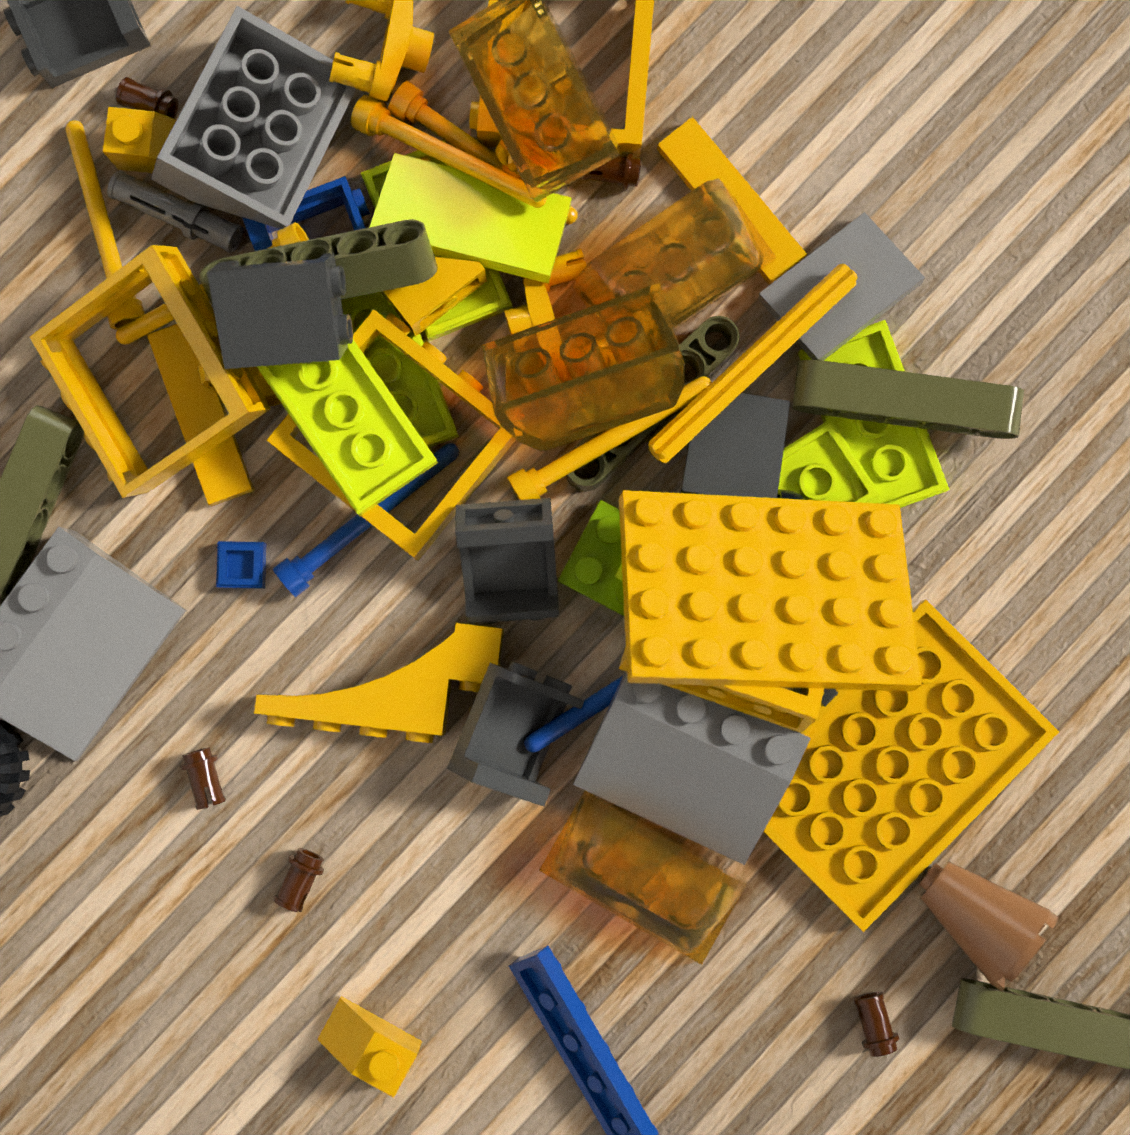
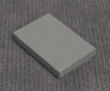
(882, 282)

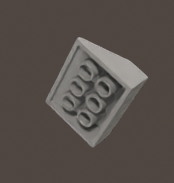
(254, 124)
(76, 641)
(691, 765)

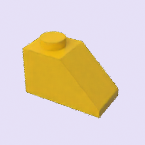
(135, 138)
(428, 301)
(369, 1046)

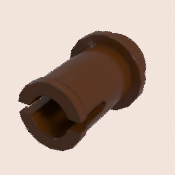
(141, 97)
(618, 171)
(203, 774)
(299, 879)
(876, 1025)

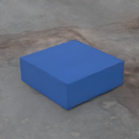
(241, 565)

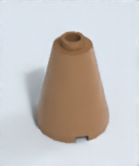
(986, 920)

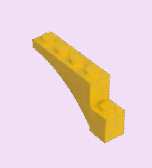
(405, 700)

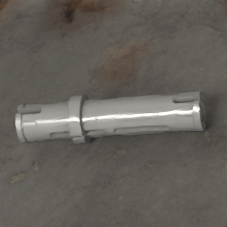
(191, 218)

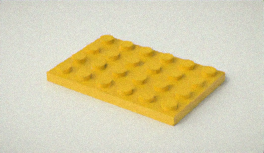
(766, 592)
(903, 771)

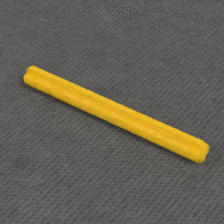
(752, 363)

